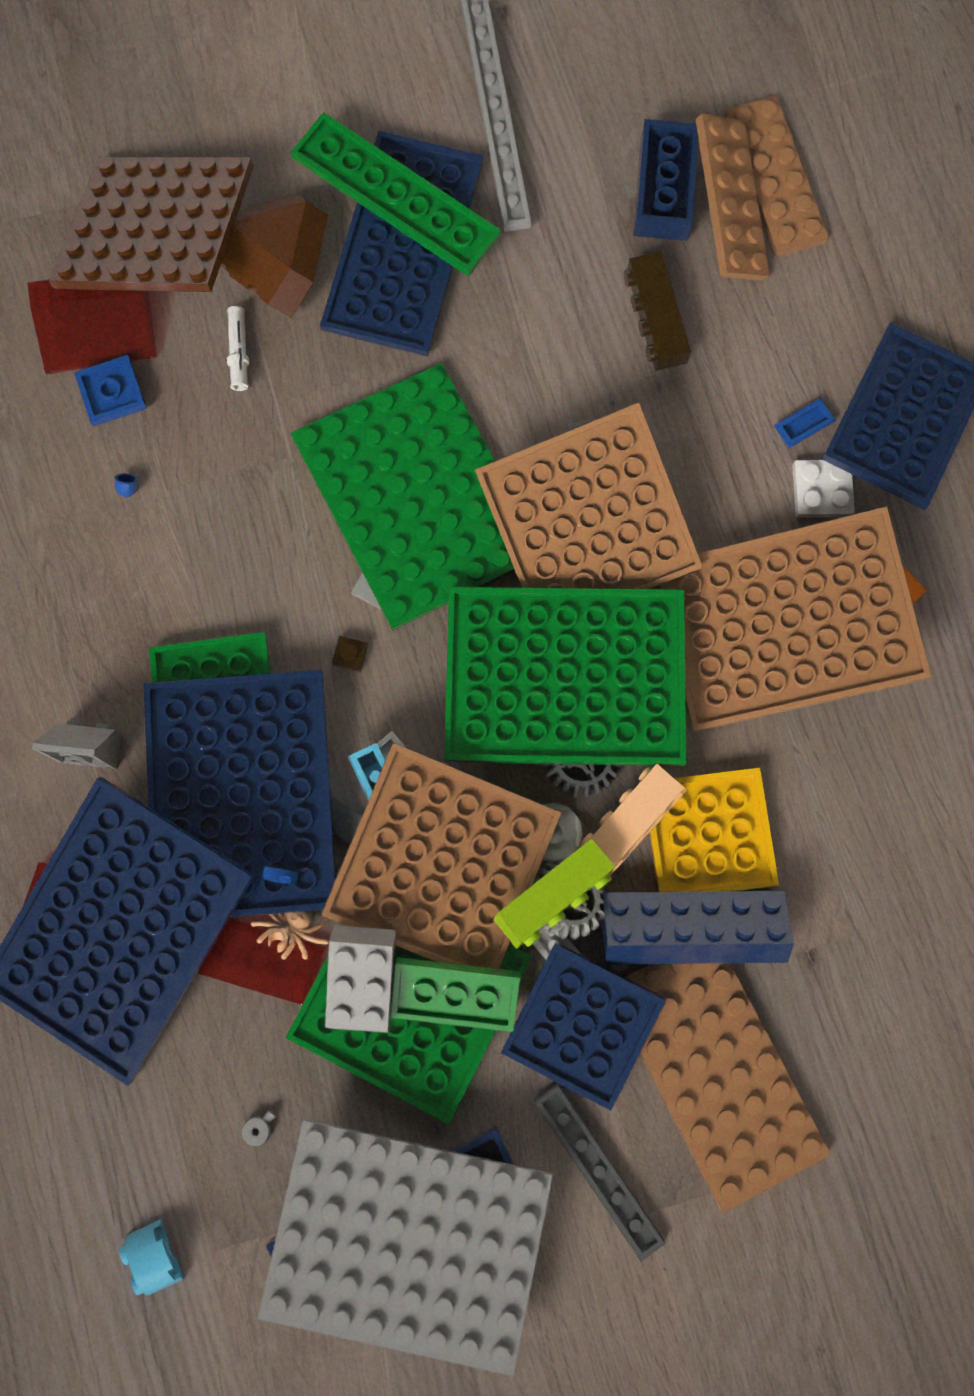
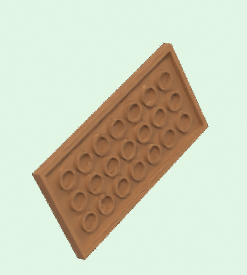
(725, 1083)

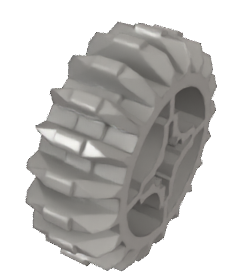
(586, 914)

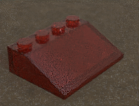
(90, 326)

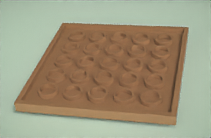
(591, 509)
(440, 860)

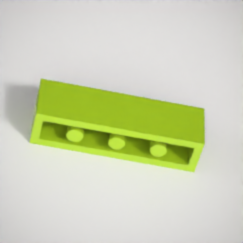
(554, 893)

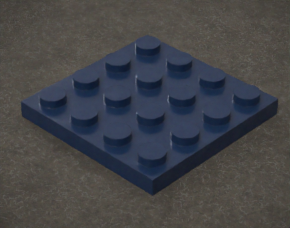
(583, 1026)

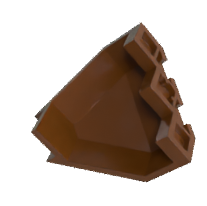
(277, 250)

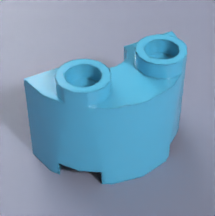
(150, 1259)

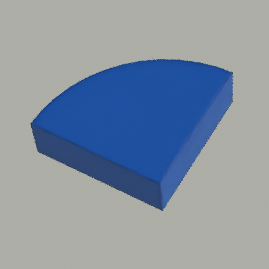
(280, 875)

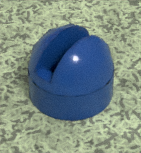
(126, 484)

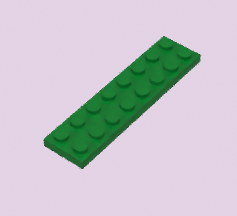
(396, 194)

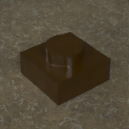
(350, 654)

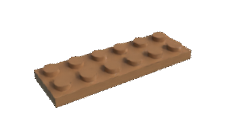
(780, 180)
(732, 198)

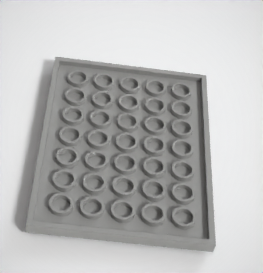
(406, 1247)

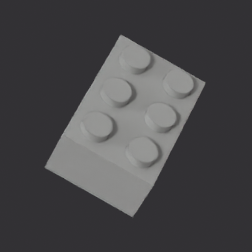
(360, 978)

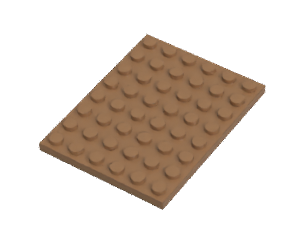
(798, 621)

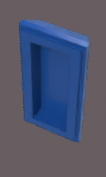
(804, 423)

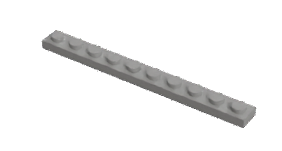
(496, 115)

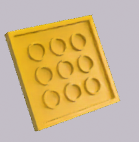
(716, 836)

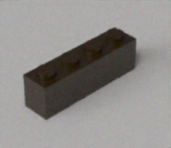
(657, 310)

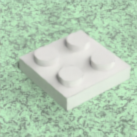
(822, 490)

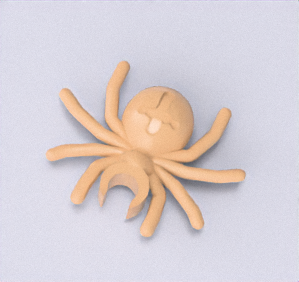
(291, 927)

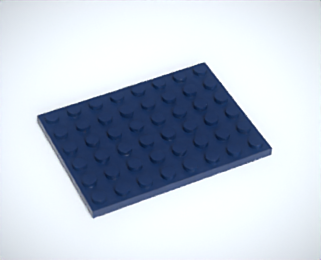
(249, 777)
(117, 929)

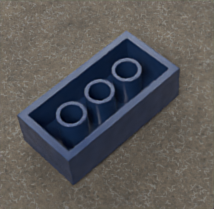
(666, 180)

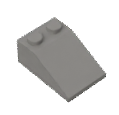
(81, 744)

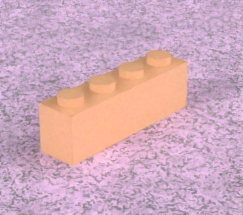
(637, 814)

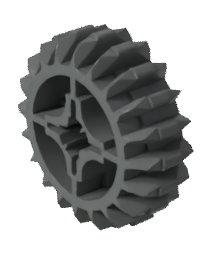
(587, 771)

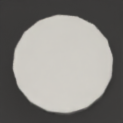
(565, 836)

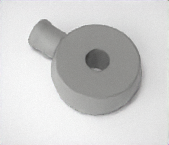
(262, 1125)

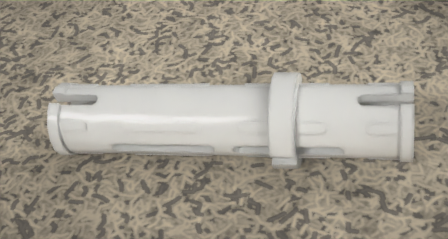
(237, 358)

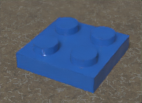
(110, 390)

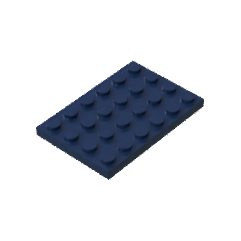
(905, 416)

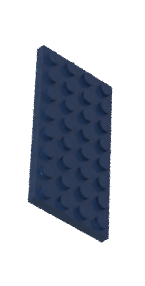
(386, 282)

